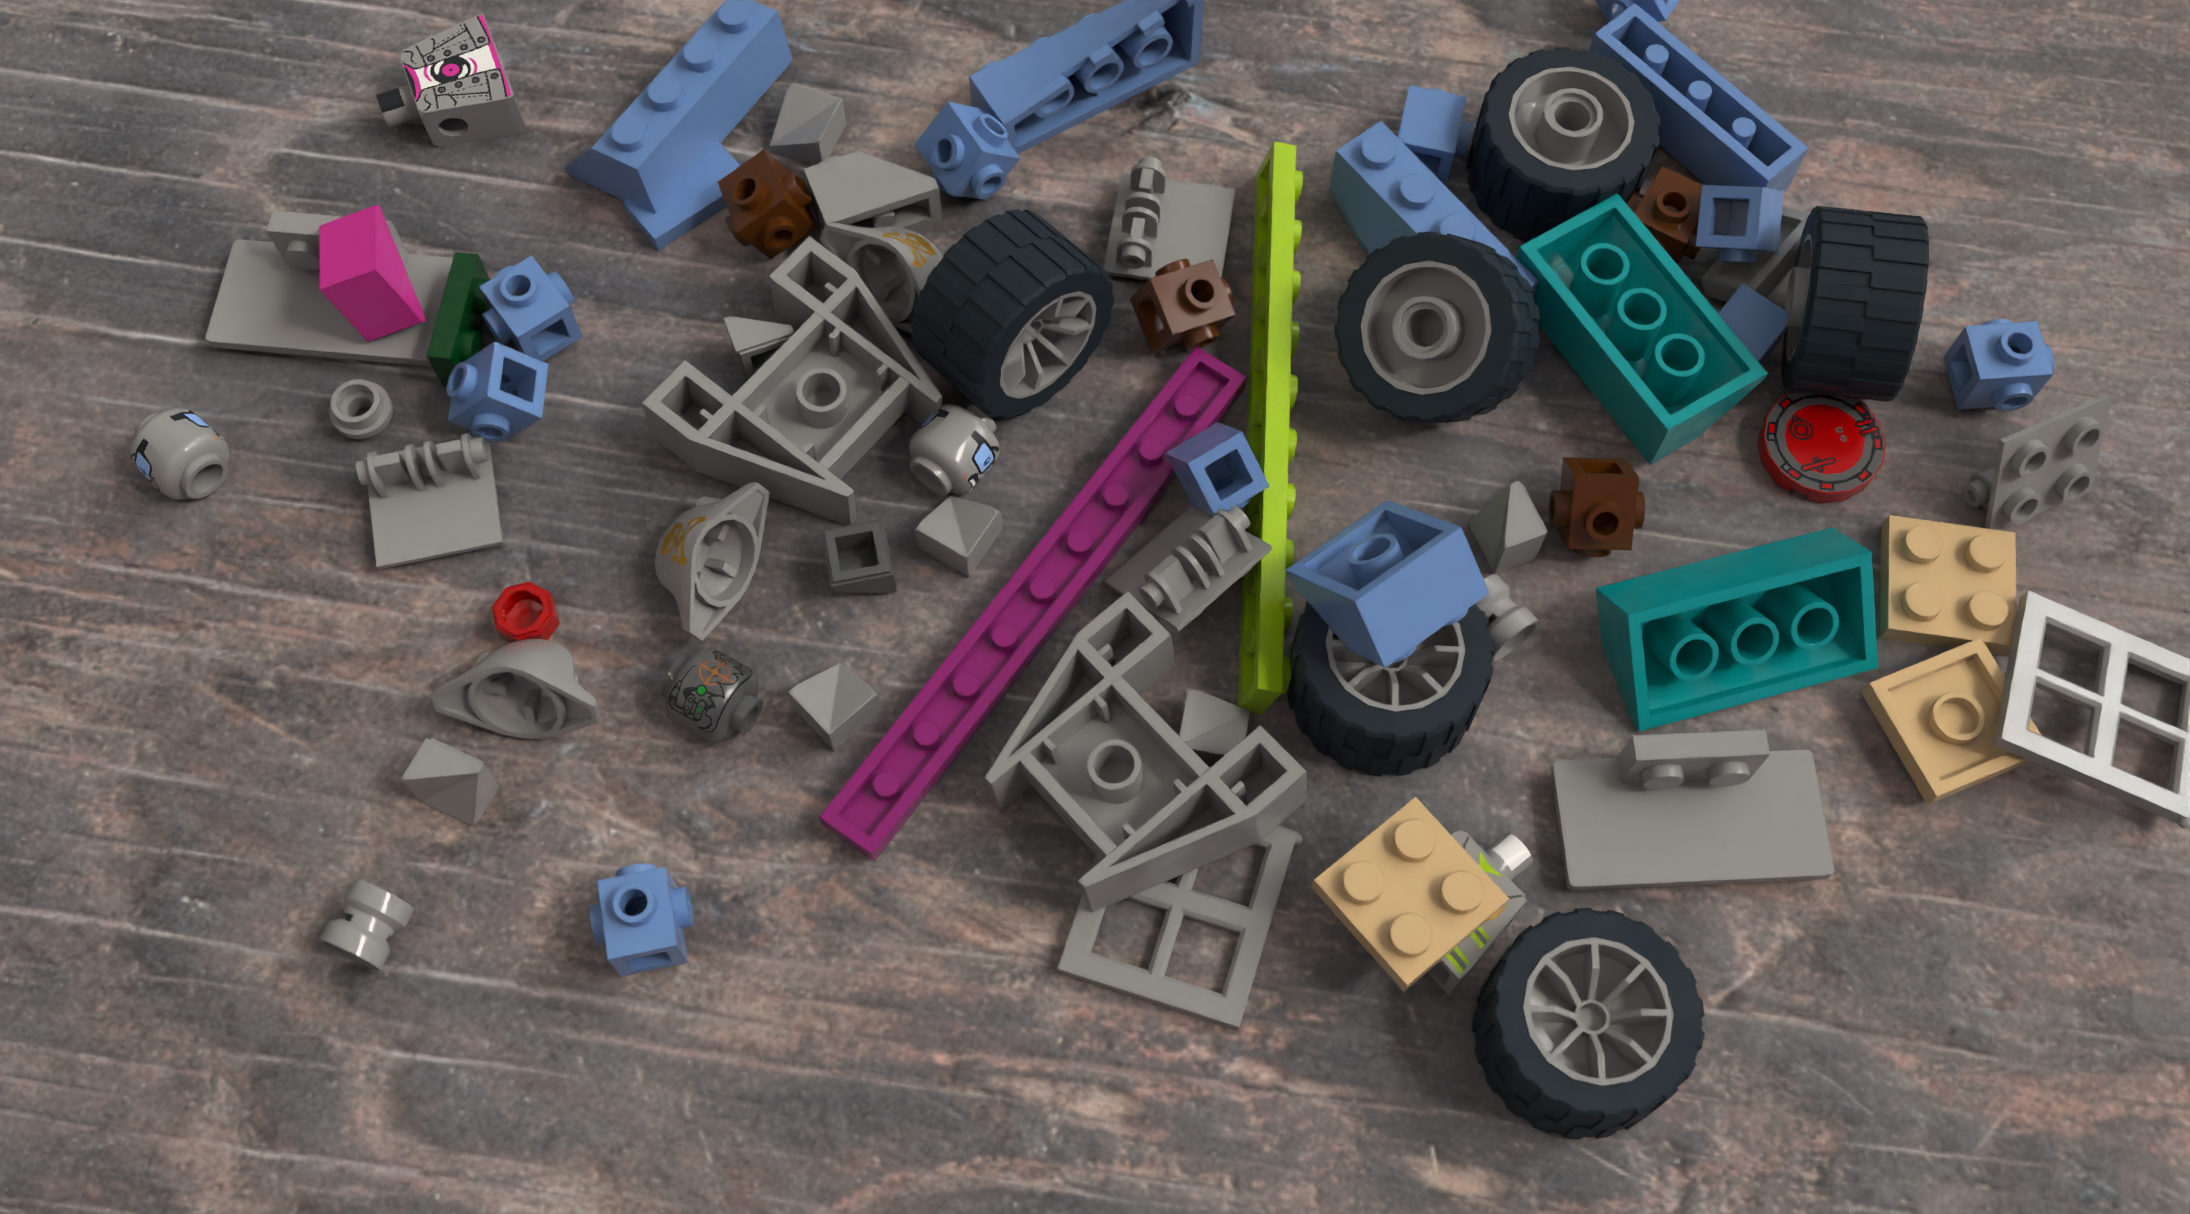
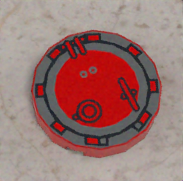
(1821, 445)

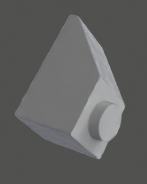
(872, 193)

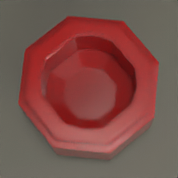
(525, 613)

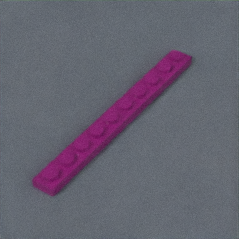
(1028, 609)

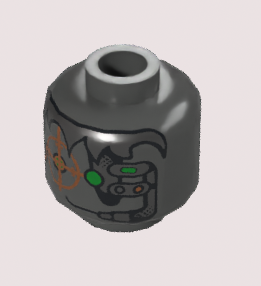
(712, 695)

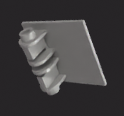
(1166, 222)
(2041, 466)
(432, 500)
(1190, 564)

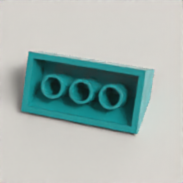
(1637, 328)
(1740, 627)

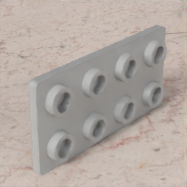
(276, 306)
(1691, 813)

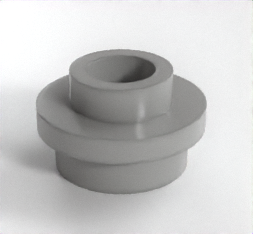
(351, 398)

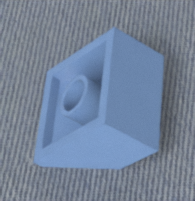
(1390, 581)

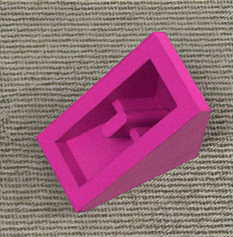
(366, 275)

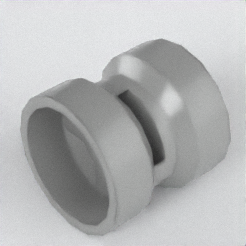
(1508, 623)
(368, 922)

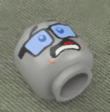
(954, 449)
(180, 454)

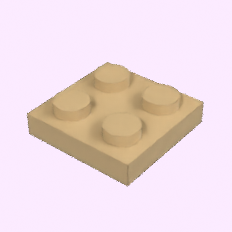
(1947, 584)
(1945, 719)
(1409, 893)

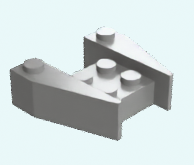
(810, 403)
(1128, 775)

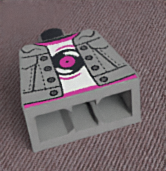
(455, 87)

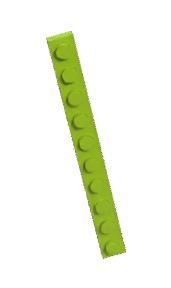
(1271, 396)

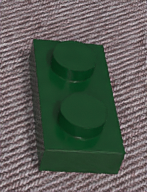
(459, 318)

